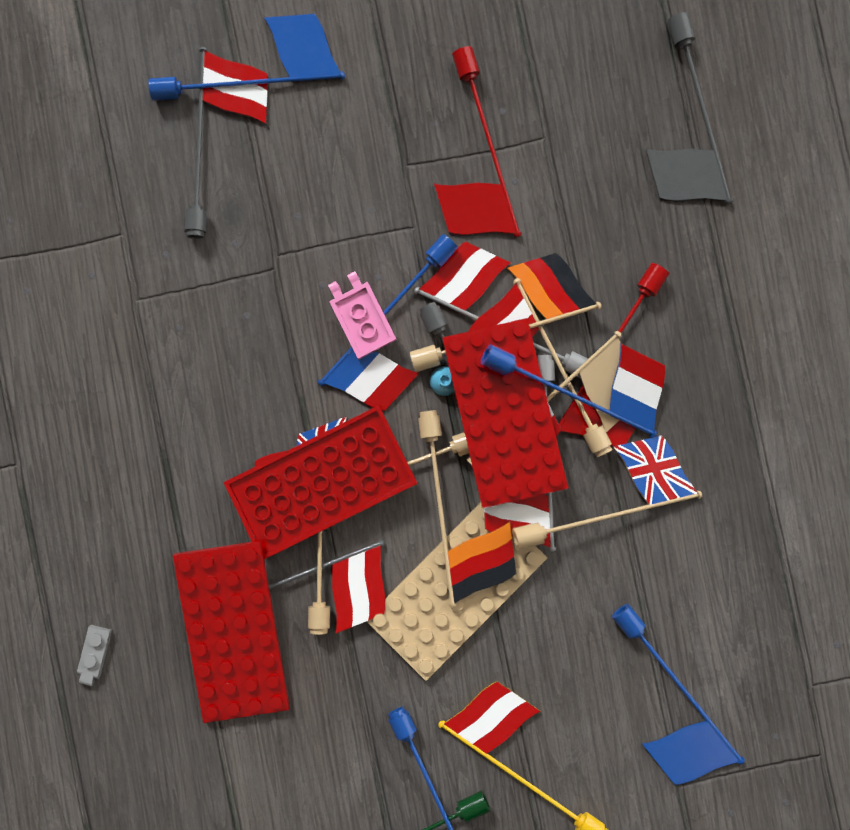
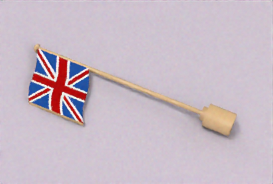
(654, 474)

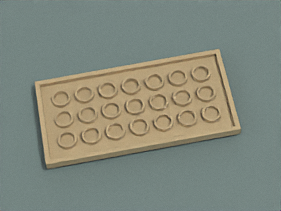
(418, 613)

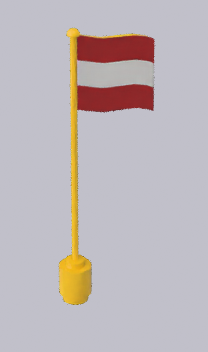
(490, 722)

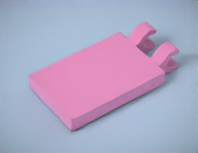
(361, 317)

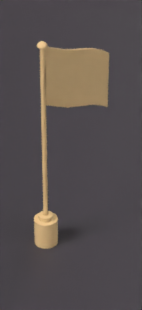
(597, 378)

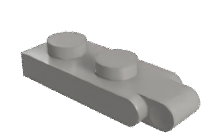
(93, 654)

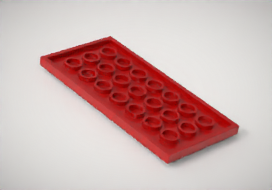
(505, 416)
(320, 482)
(231, 631)

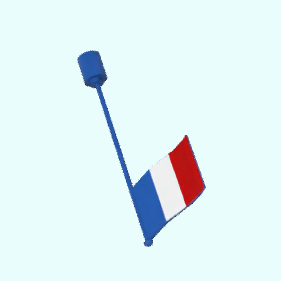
(376, 377)
(633, 391)

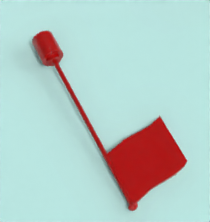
(476, 206)
(621, 432)

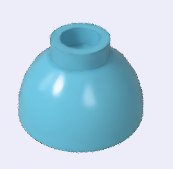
(441, 381)

